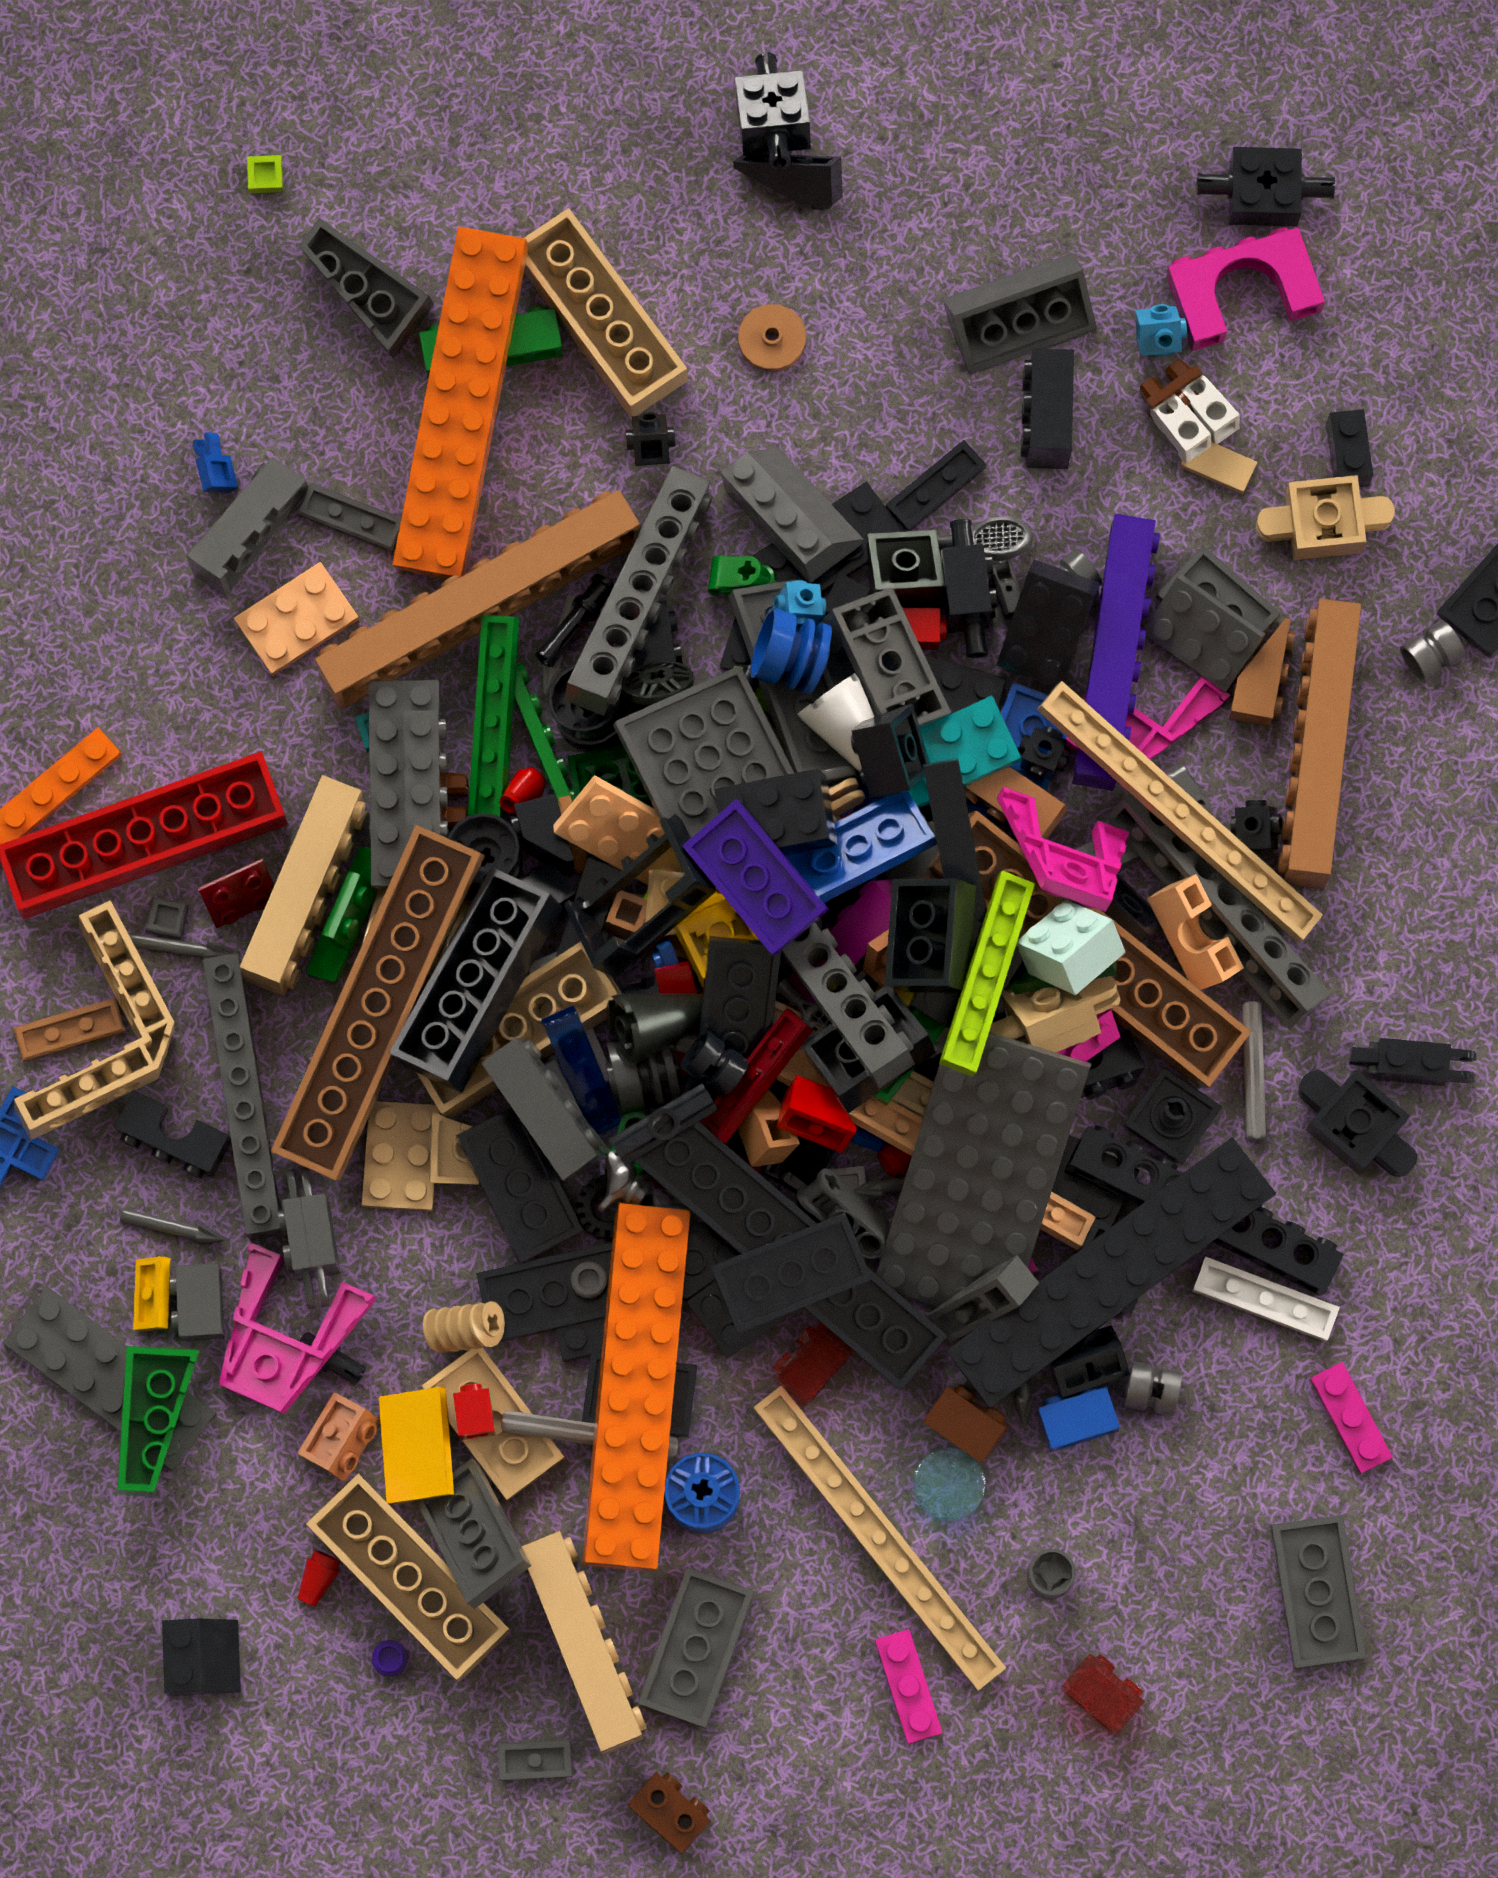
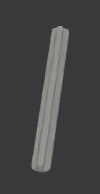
(558, 1428)

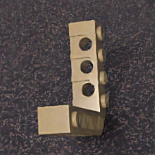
(125, 1071)

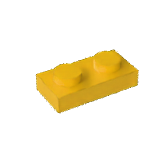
(151, 1294)

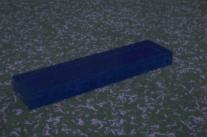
(581, 1069)

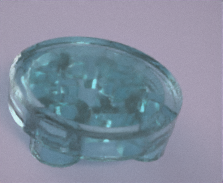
(949, 1484)

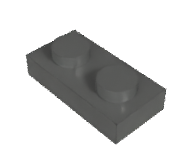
(534, 1760)

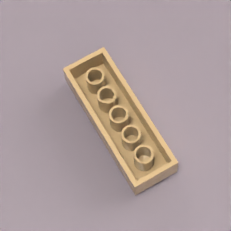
(602, 314)
(303, 886)
(551, 988)
(407, 1577)
(581, 1643)

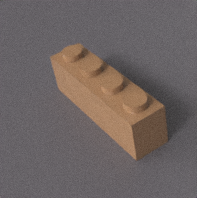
(986, 790)

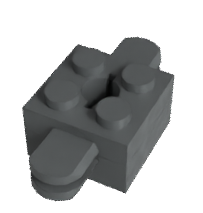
(310, 1236)

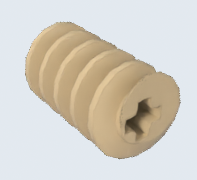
(464, 1327)

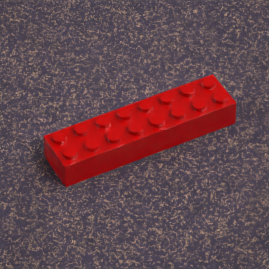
(141, 835)

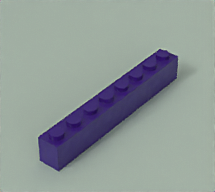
(1118, 634)

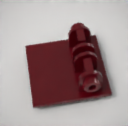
(237, 893)

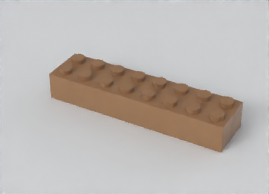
(1321, 743)

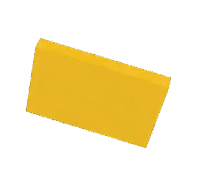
(416, 1445)

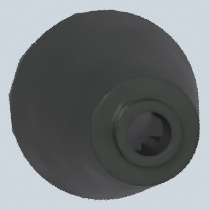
(651, 1022)

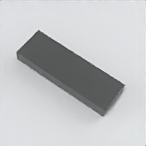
(350, 517)

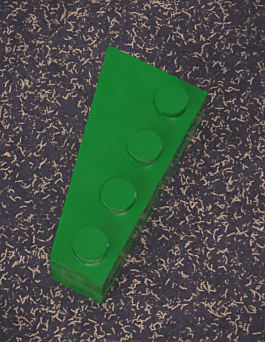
(150, 1409)

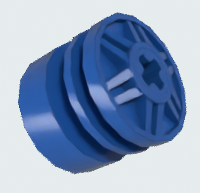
(798, 652)
(714, 1510)

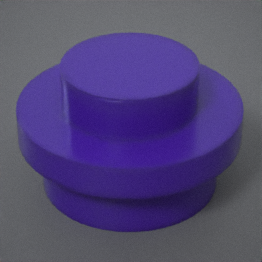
(389, 1658)

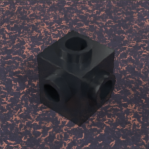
(650, 439)
(1039, 764)
(1269, 825)

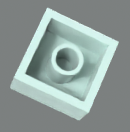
(1070, 947)

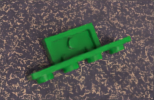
(344, 920)

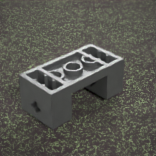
(880, 628)

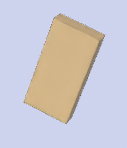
(1222, 467)

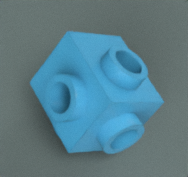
(1159, 330)
(802, 600)

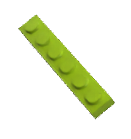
(987, 973)

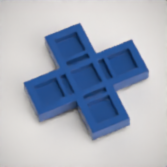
(16, 1149)

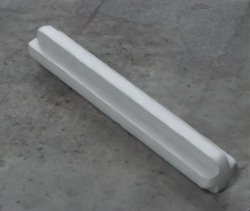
(1254, 1072)

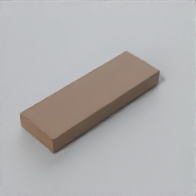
(69, 1030)

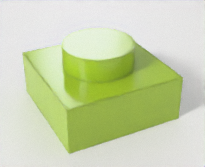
(265, 174)

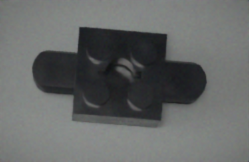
(1357, 1123)

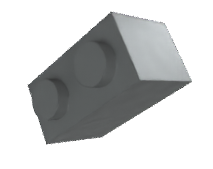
(198, 1302)

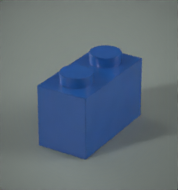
(1077, 1418)

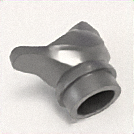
(622, 1183)

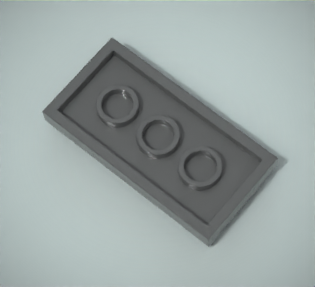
(475, 1535)
(1318, 1592)
(696, 1647)

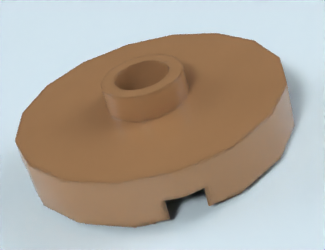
(769, 354)

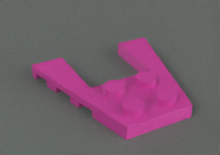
(1153, 738)
(1061, 868)
(268, 1363)

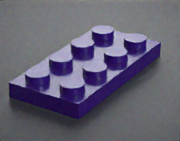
(755, 877)

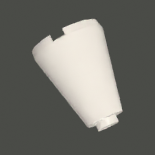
(838, 714)

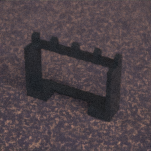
(683, 899)

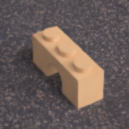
(1201, 958)

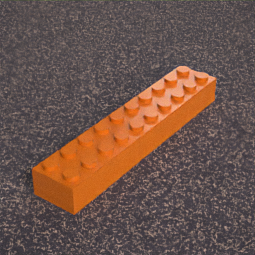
(460, 403)
(636, 1388)

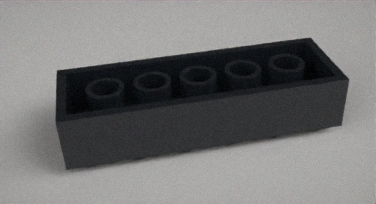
(476, 980)

